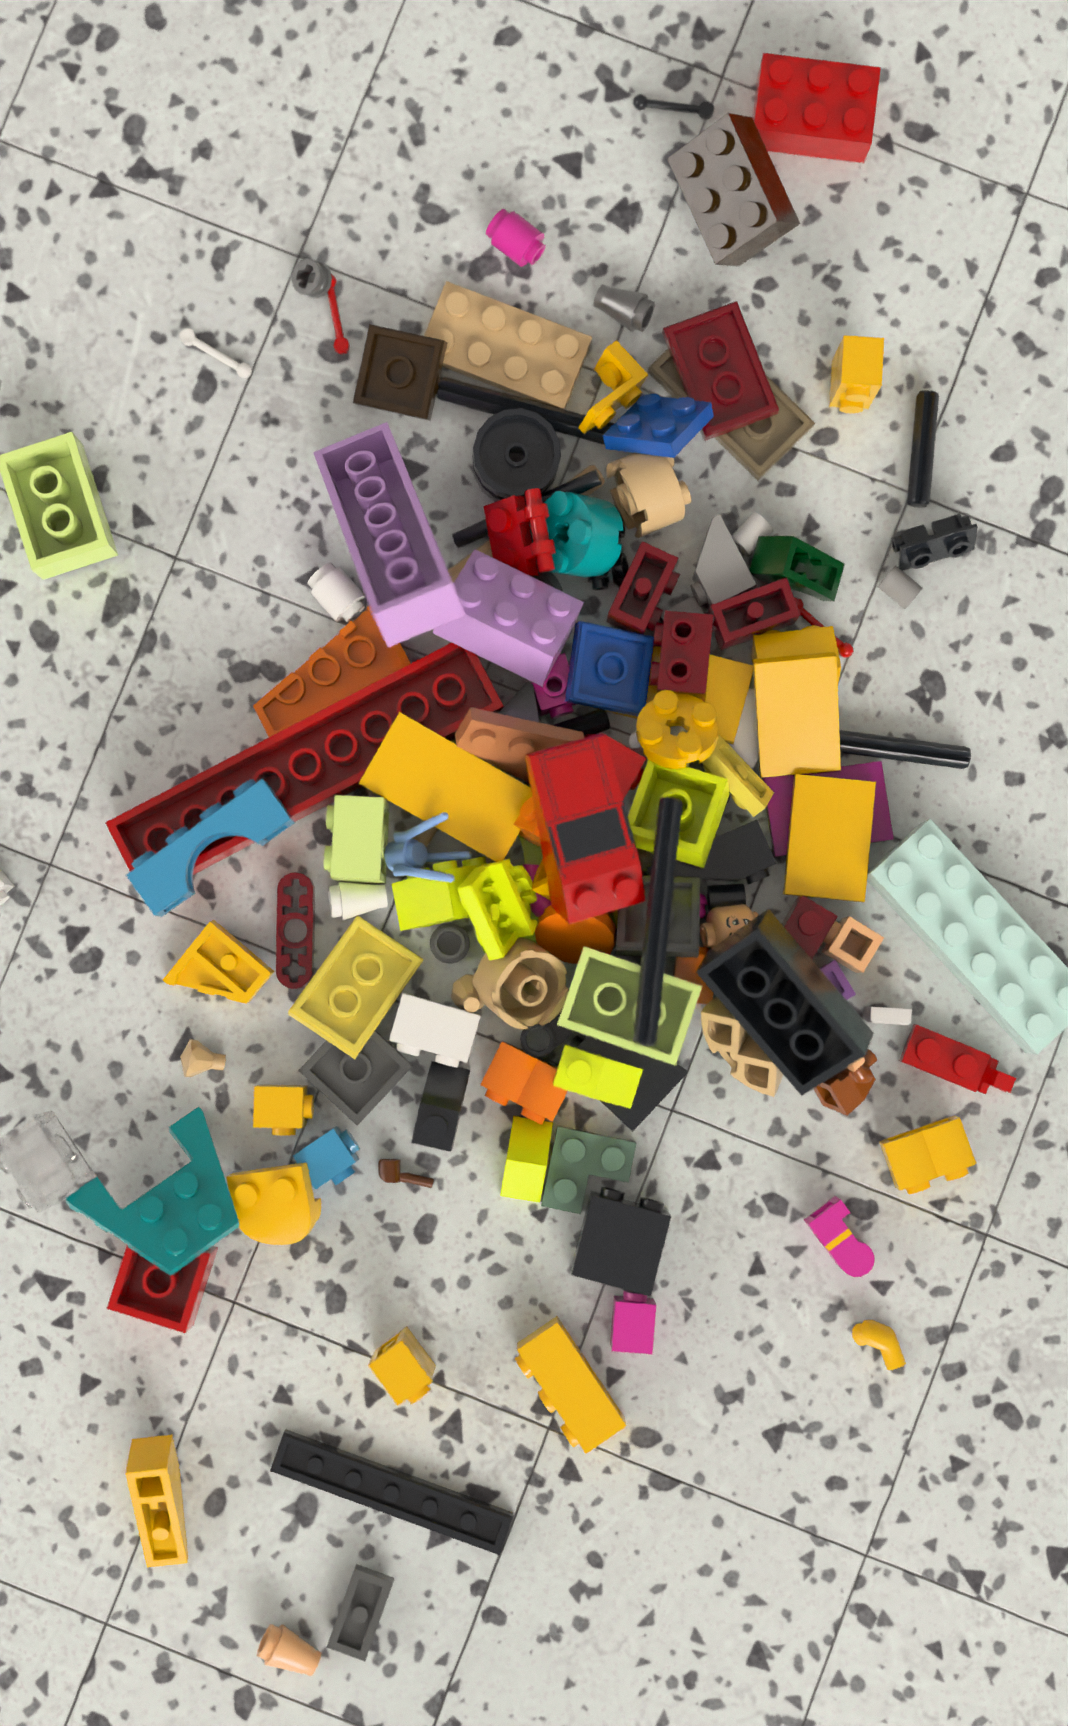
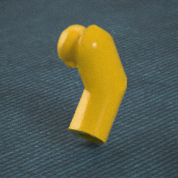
(880, 1337)

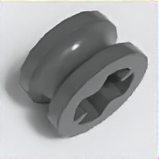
(301, 275)

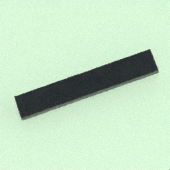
(392, 1492)

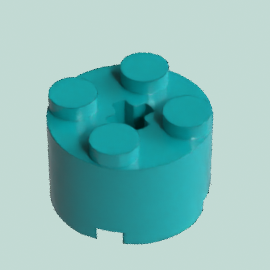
(583, 534)

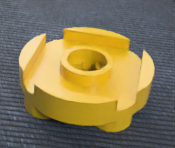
(681, 710)

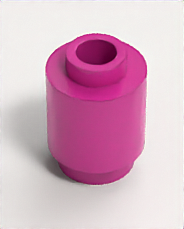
(516, 237)

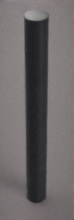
(577, 485)

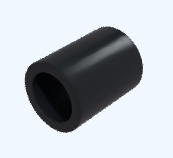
(725, 895)

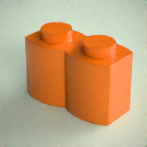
(525, 1081)

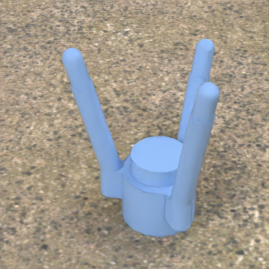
(407, 855)

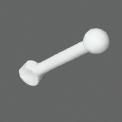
(189, 338)

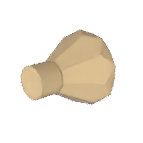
(466, 995)
(198, 1059)

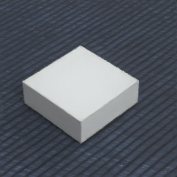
(887, 1015)

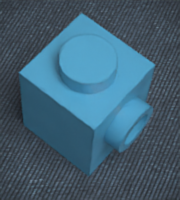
(330, 1157)

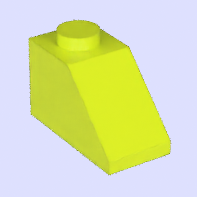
(597, 1077)

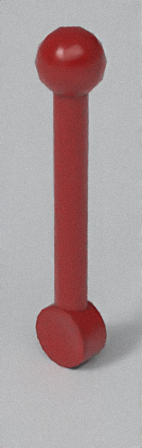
(341, 344)
(844, 649)

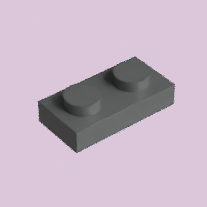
(360, 1612)

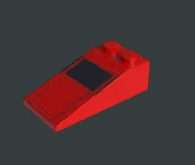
(584, 830)

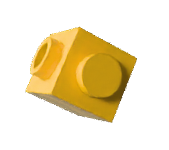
(282, 1108)

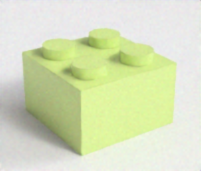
(358, 839)

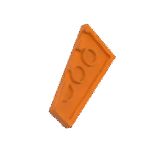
(332, 673)

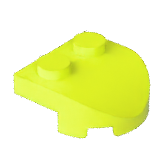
(499, 905)

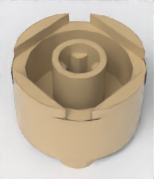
(647, 492)
(523, 986)

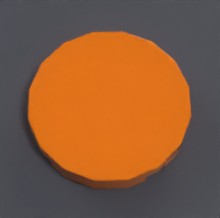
(567, 940)

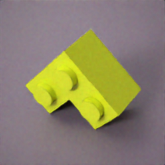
(432, 902)

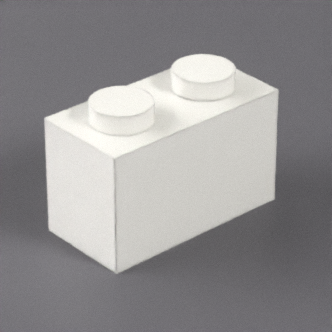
(435, 1029)

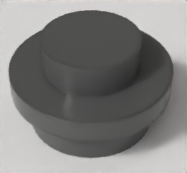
(449, 943)

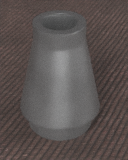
(626, 307)

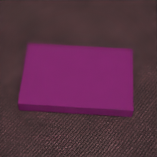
(780, 804)

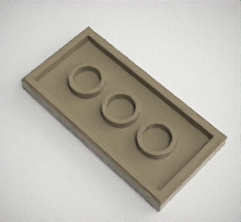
(754, 445)

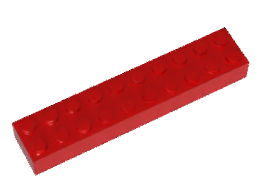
(316, 755)

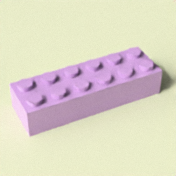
(388, 535)

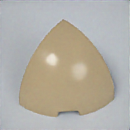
(737, 1047)

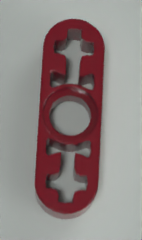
(305, 900)

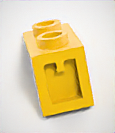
(624, 377)

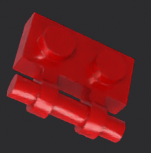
(511, 535)

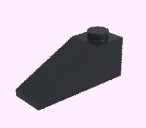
(733, 857)

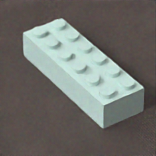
(976, 935)

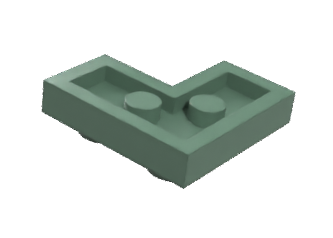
(576, 1157)

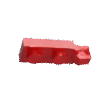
(953, 1061)

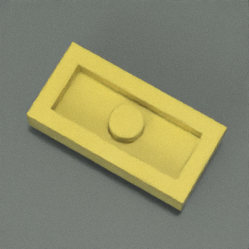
(744, 784)

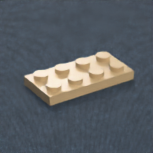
(508, 346)

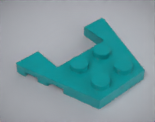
(176, 1216)

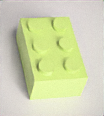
(56, 506)
(605, 1002)

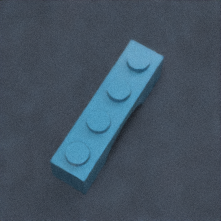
(167, 877)

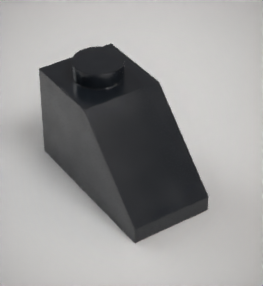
(440, 1106)

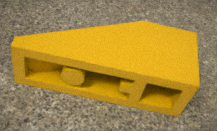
(157, 1499)

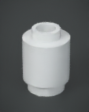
(337, 593)

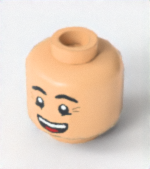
(723, 922)

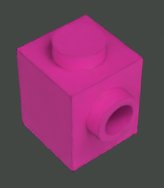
(553, 692)

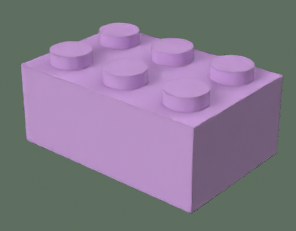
(511, 618)

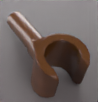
(390, 1172)

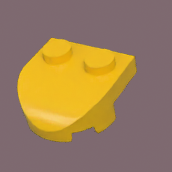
(275, 1203)

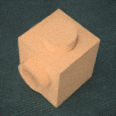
(851, 944)

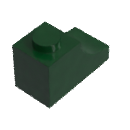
(803, 565)

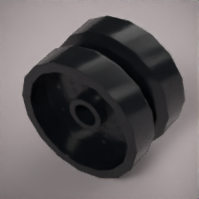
(520, 433)

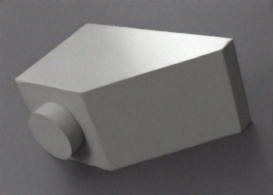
(720, 568)

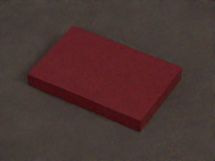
(721, 367)

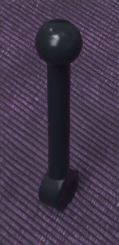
(704, 110)

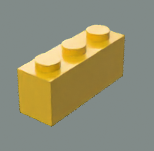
(569, 1386)

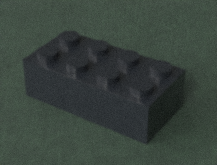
(785, 1002)

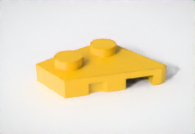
(220, 966)

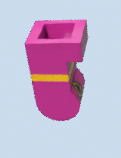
(847, 1251)

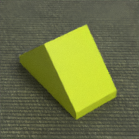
(526, 1159)

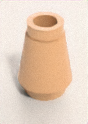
(287, 1651)

